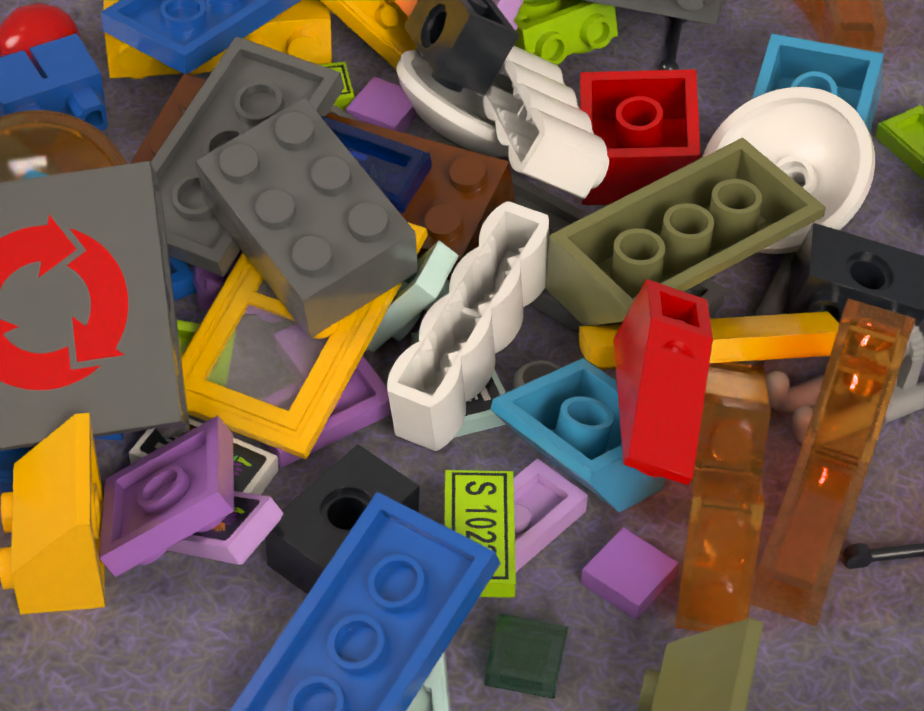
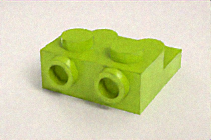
(564, 27)

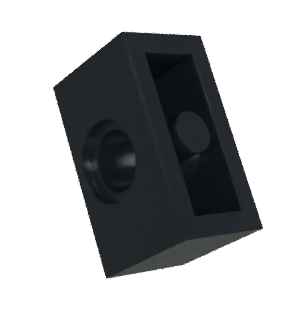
(461, 41)
(845, 266)
(328, 510)

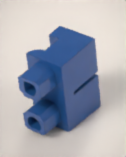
(55, 79)

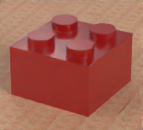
(645, 123)

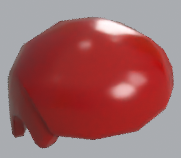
(34, 26)

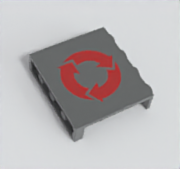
(87, 306)

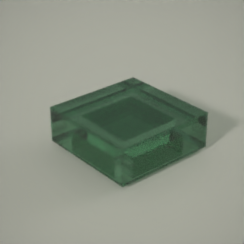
(526, 656)

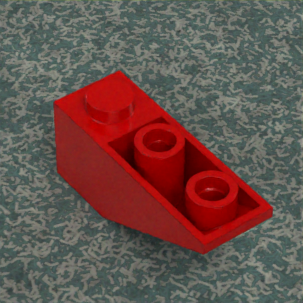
(662, 380)

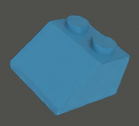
(840, 70)
(576, 425)

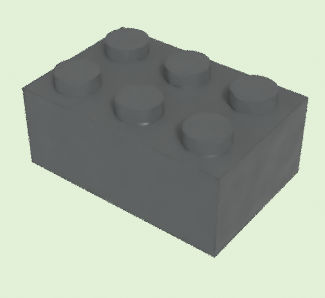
(308, 217)

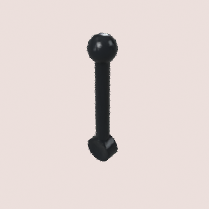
(669, 62)
(860, 555)

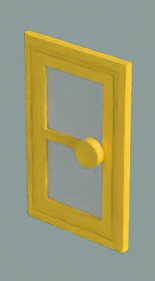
(263, 369)

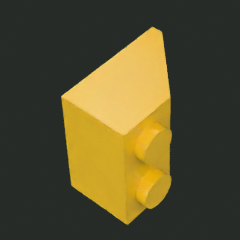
(55, 523)

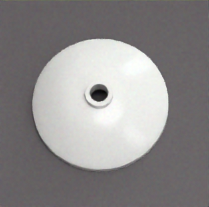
(450, 113)
(812, 141)

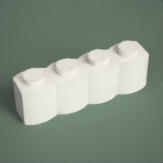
(544, 125)
(469, 327)

